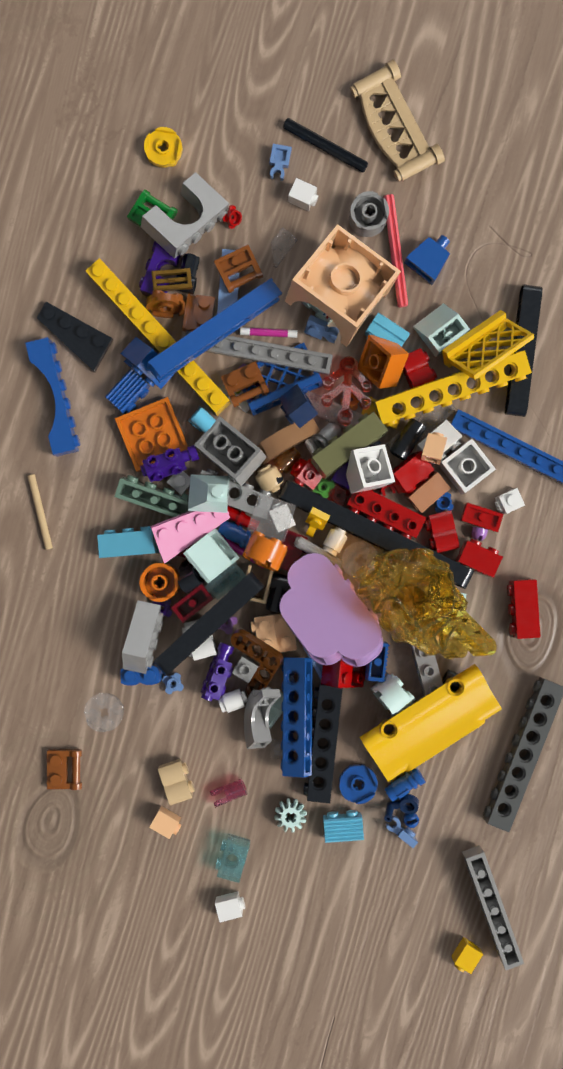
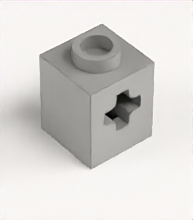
(245, 668)

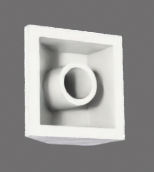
(369, 469)

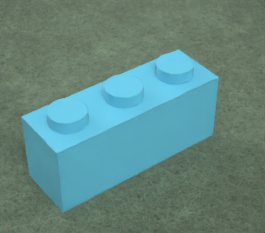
(126, 543)

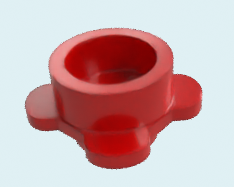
(236, 219)

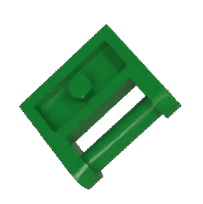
(140, 209)

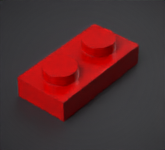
(482, 517)

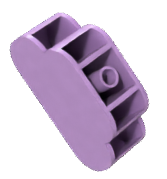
(329, 615)

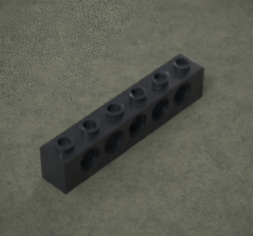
(322, 792)

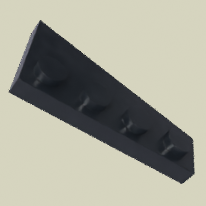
(78, 336)

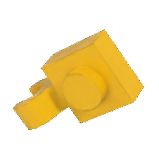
(316, 519)

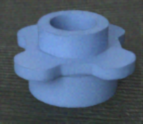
(173, 678)

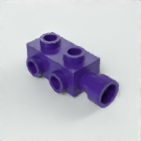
(168, 465)
(218, 676)

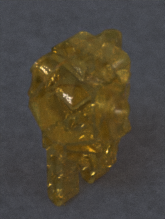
(435, 610)

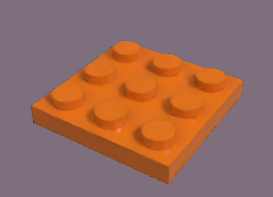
(151, 431)

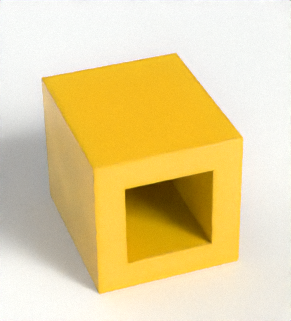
(466, 955)

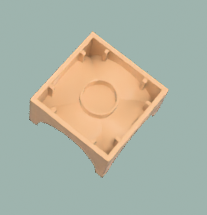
(343, 281)

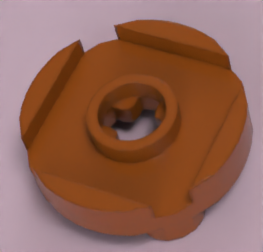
(165, 304)

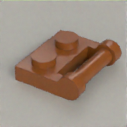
(235, 263)
(244, 378)
(58, 769)

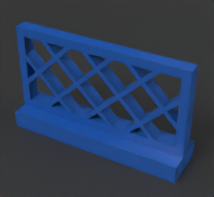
(272, 398)

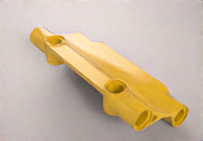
(431, 723)

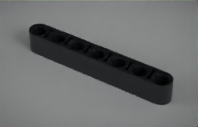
(528, 318)
(209, 623)

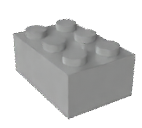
(230, 451)
(142, 637)

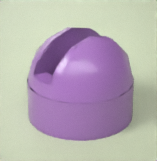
(479, 533)

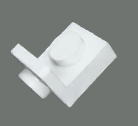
(509, 501)

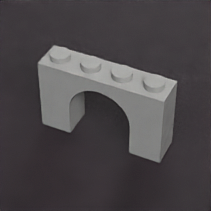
(178, 237)

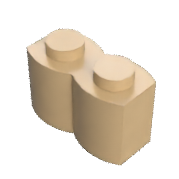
(175, 781)

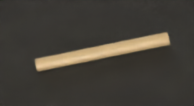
(40, 512)

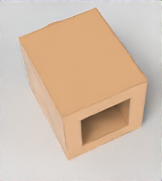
(434, 448)
(166, 822)

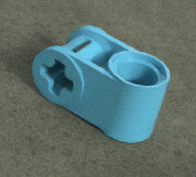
(202, 420)

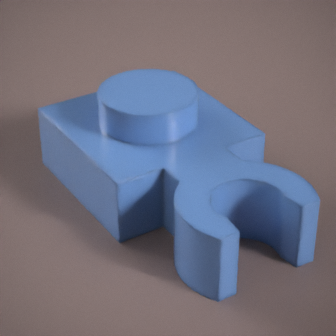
(279, 159)
(318, 328)

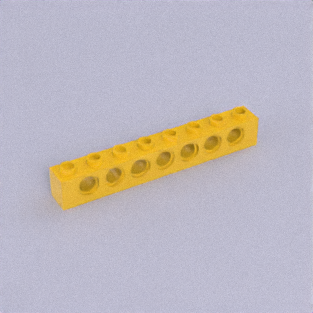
(517, 361)

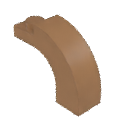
(286, 439)

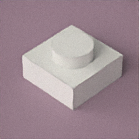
(180, 482)

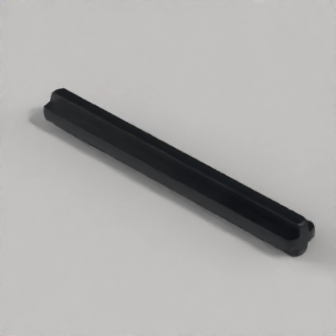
(325, 145)

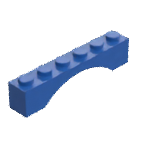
(62, 435)

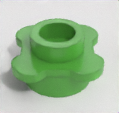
(328, 486)

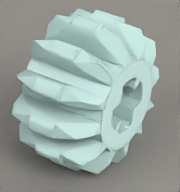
(292, 808)

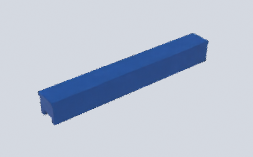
(214, 330)

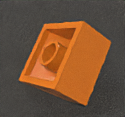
(382, 361)

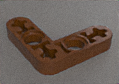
(265, 662)

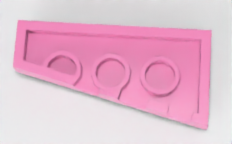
(183, 530)

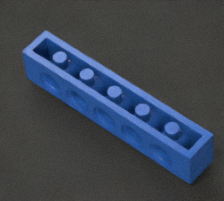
(303, 726)

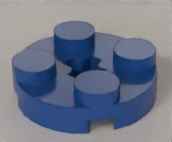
(356, 794)

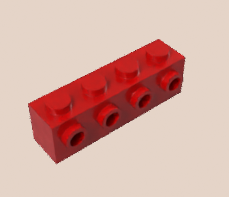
(387, 512)

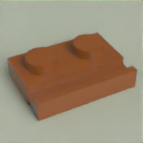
(197, 311)

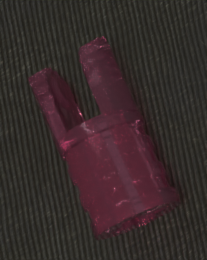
(232, 792)

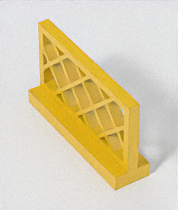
(479, 338)

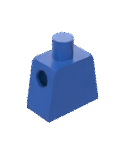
(429, 258)

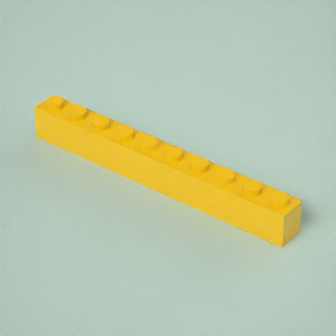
(155, 334)

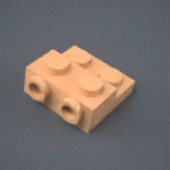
(274, 632)

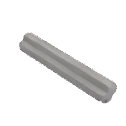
(309, 548)

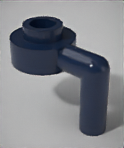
(408, 804)

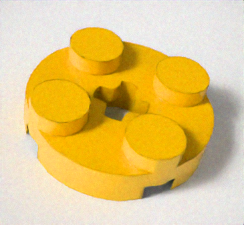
(163, 158)

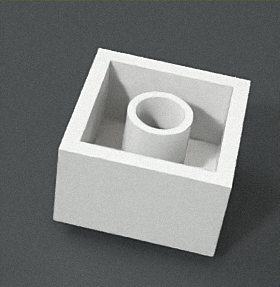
(466, 466)

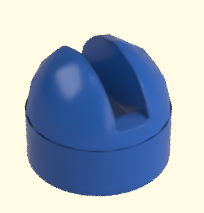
(409, 817)

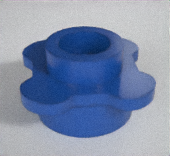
(448, 503)

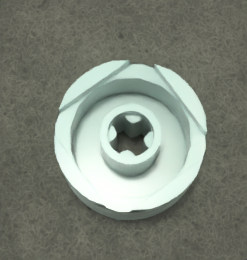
(392, 695)

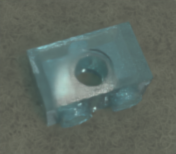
(232, 869)

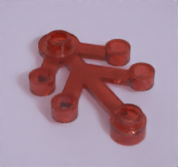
(347, 388)

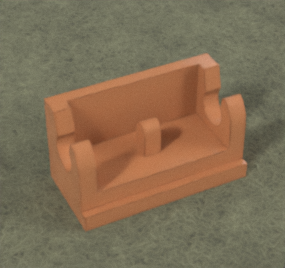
(427, 492)

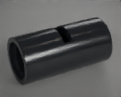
(407, 439)

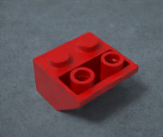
(343, 675)

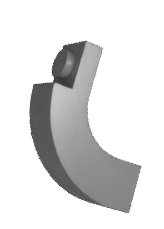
(257, 717)

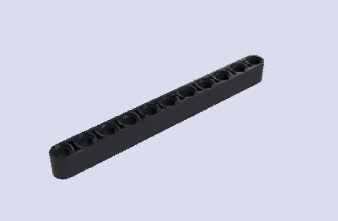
(363, 527)

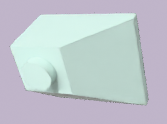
(208, 493)

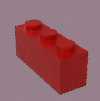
(524, 609)

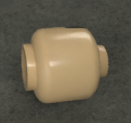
(269, 478)

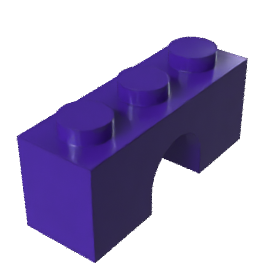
(159, 259)

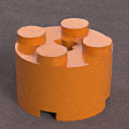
(265, 551)
(154, 591)

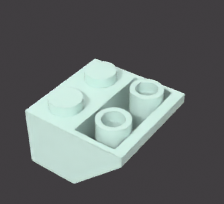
(441, 328)
(211, 555)

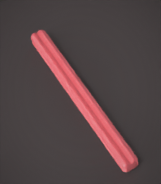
(395, 250)

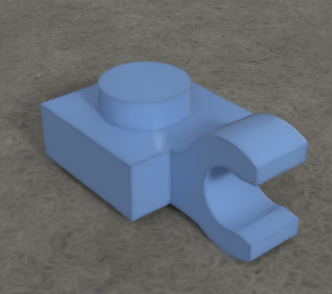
(406, 835)

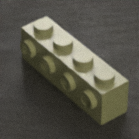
(338, 450)

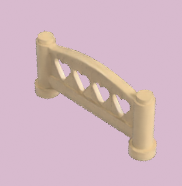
(383, 83)

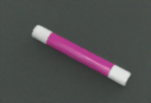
(268, 332)

